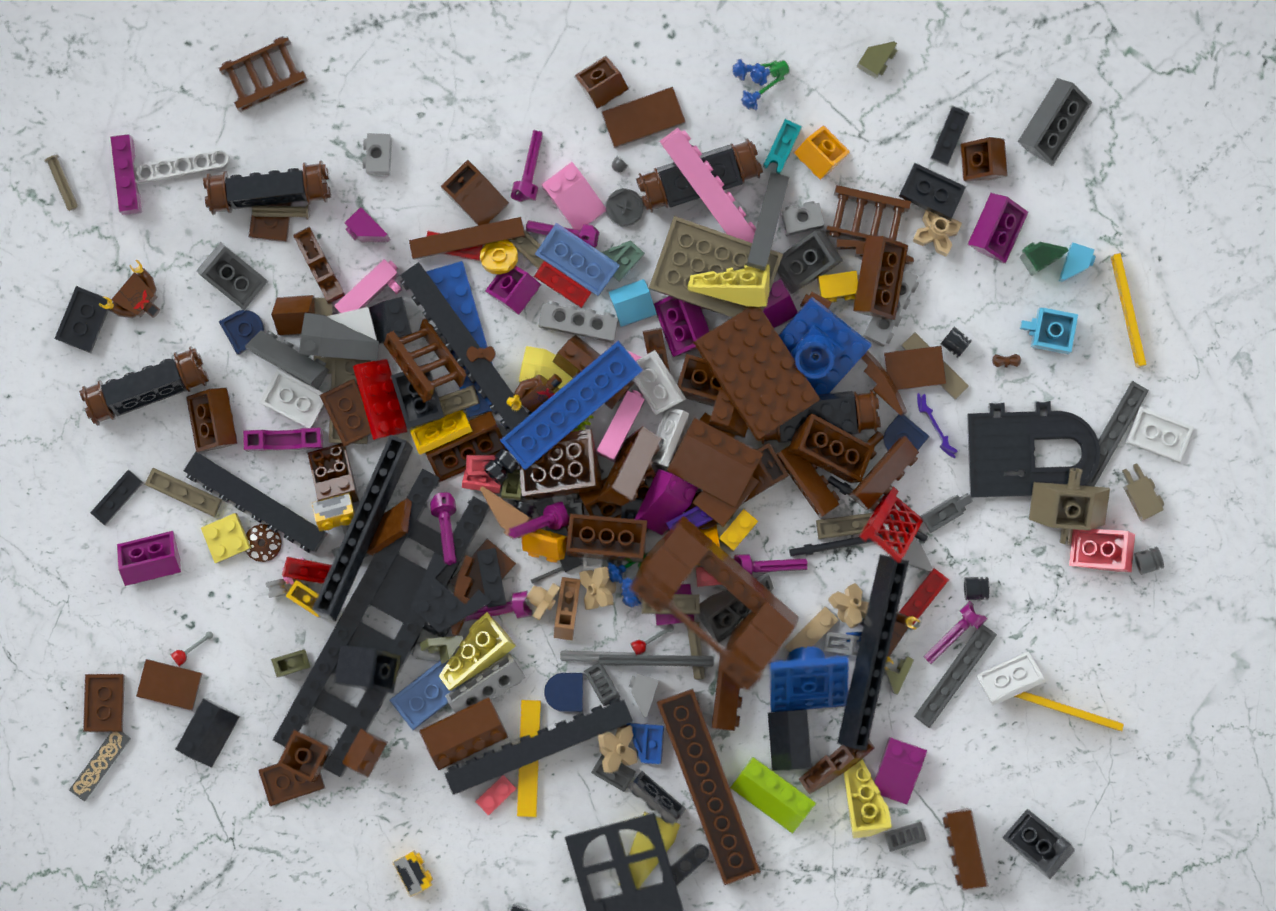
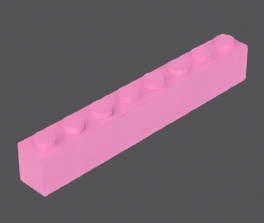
(706, 186)

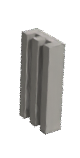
(852, 644)

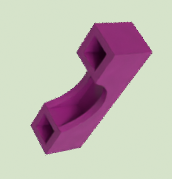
(125, 179)
(283, 439)

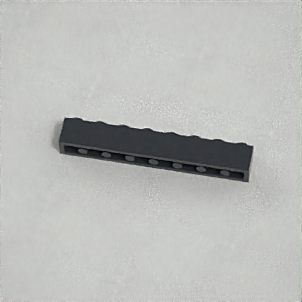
(255, 502)

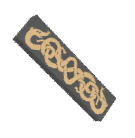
(99, 764)

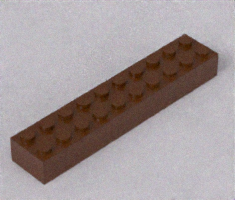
(708, 787)

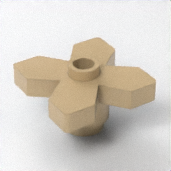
(937, 231)
(598, 588)
(542, 599)
(849, 605)
(616, 749)

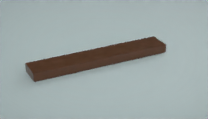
(466, 238)

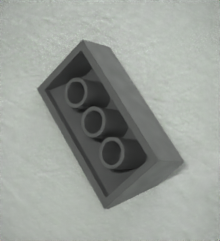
(1055, 121)
(288, 359)

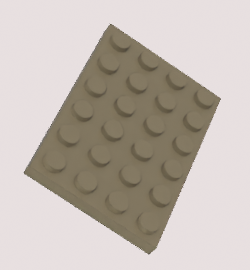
(698, 250)

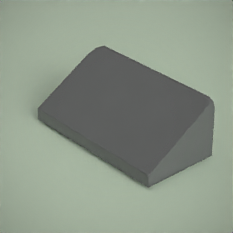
(619, 778)

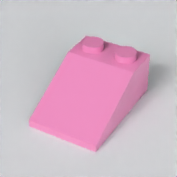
(573, 196)

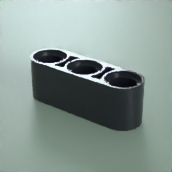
(695, 863)

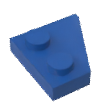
(648, 742)

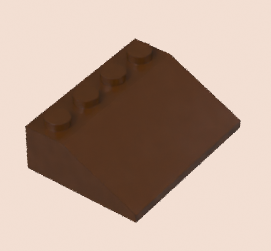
(714, 462)
(564, 469)

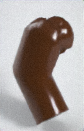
(874, 440)

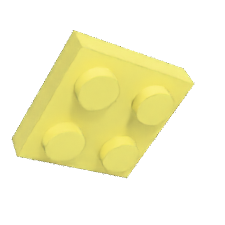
(225, 538)

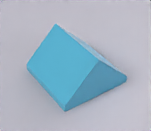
(632, 303)

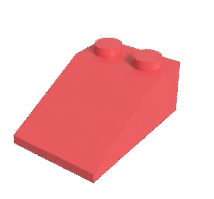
(1102, 549)

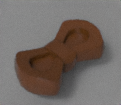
(474, 353)
(1014, 360)

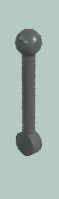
(534, 580)

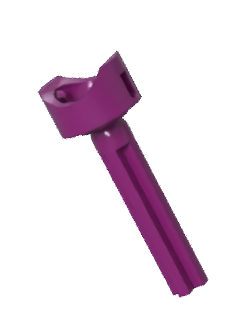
(525, 188)
(587, 230)
(444, 511)
(554, 517)
(770, 565)
(517, 606)
(969, 618)

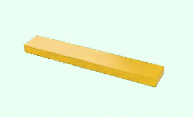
(1128, 310)
(1070, 710)
(529, 773)

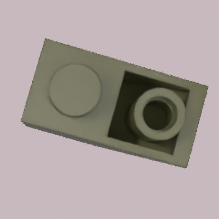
(875, 58)

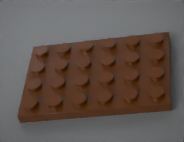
(756, 371)

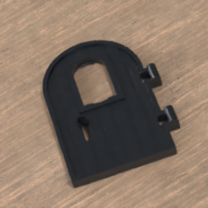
(1009, 446)

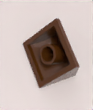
(289, 313)

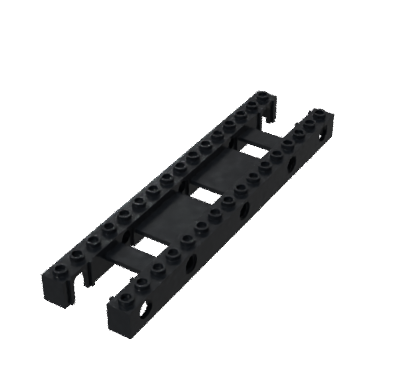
(390, 587)

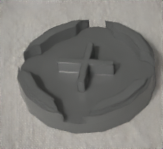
(624, 207)

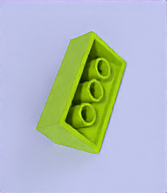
(772, 795)

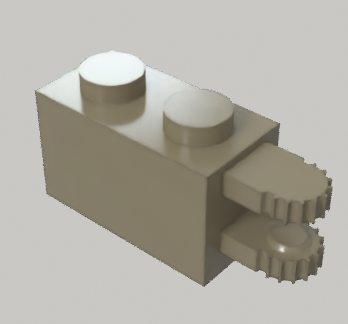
(1142, 494)

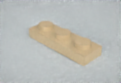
(813, 630)

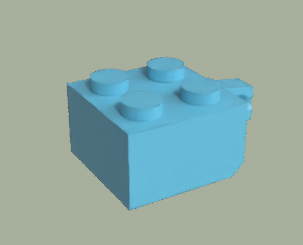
(1052, 330)

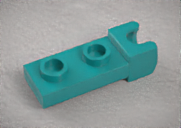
(783, 145)

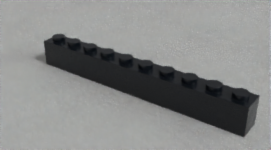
(460, 340)
(362, 528)
(872, 652)
(538, 747)

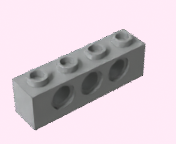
(548, 321)
(882, 336)
(487, 677)

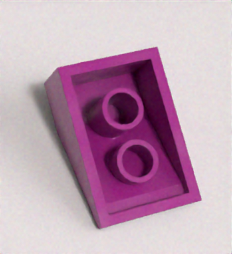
(665, 500)
(899, 770)

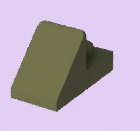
(512, 486)
(444, 645)
(290, 663)
(897, 679)

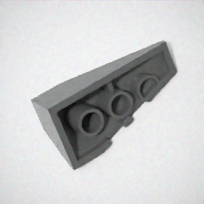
(333, 339)
(724, 611)

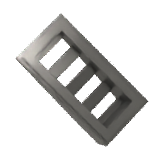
(604, 701)
(888, 835)

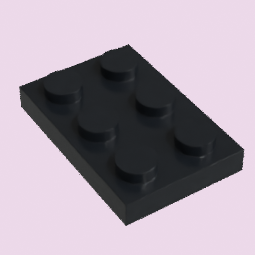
(932, 191)
(82, 320)
(656, 798)

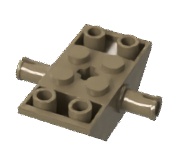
(1052, 502)

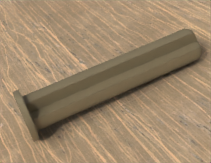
(61, 182)
(281, 211)
(696, 650)

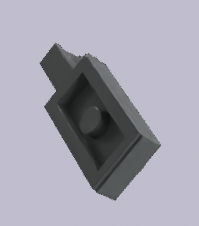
(945, 512)

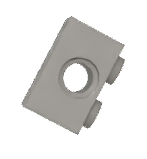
(379, 165)
(794, 226)

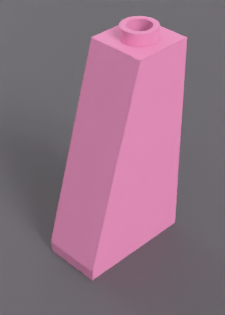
(621, 425)

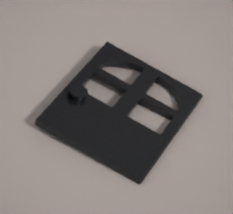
(655, 897)

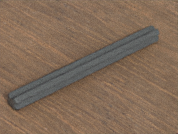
(656, 660)

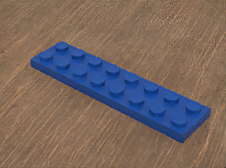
(455, 288)
(571, 405)

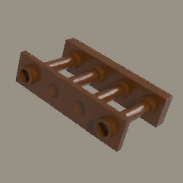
(278, 85)
(862, 198)
(415, 373)

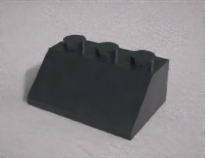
(207, 732)
(789, 740)

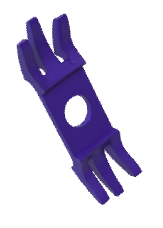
(923, 408)

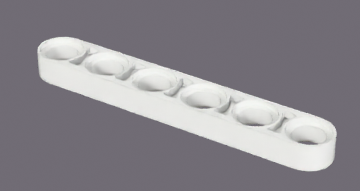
(173, 165)

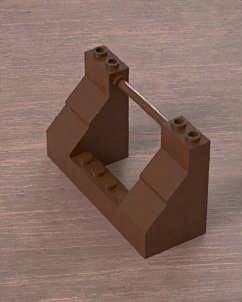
(755, 637)

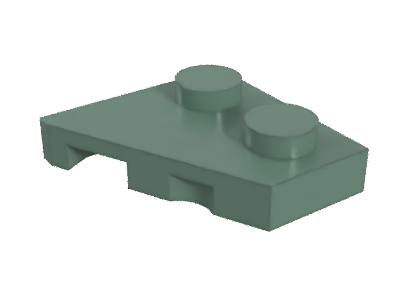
(626, 256)

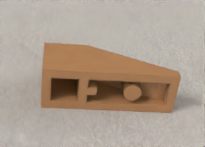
(505, 513)
(567, 608)

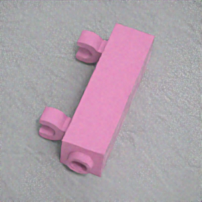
(370, 286)

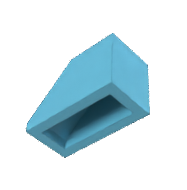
(1077, 261)

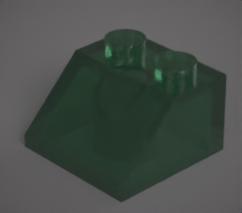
(1041, 255)

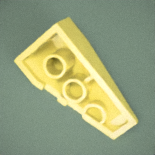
(741, 286)
(539, 362)
(480, 649)
(865, 804)
(642, 869)

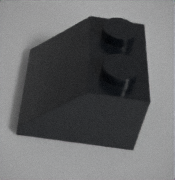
(390, 317)

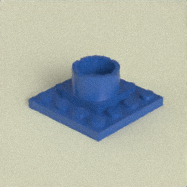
(822, 345)
(808, 681)

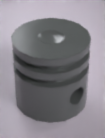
(1149, 560)

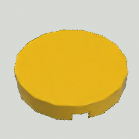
(499, 257)

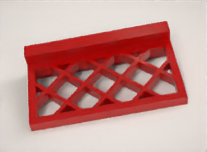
(881, 516)

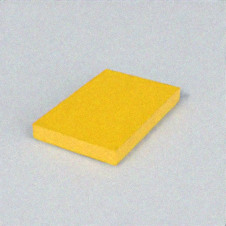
(440, 431)

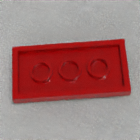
(380, 399)

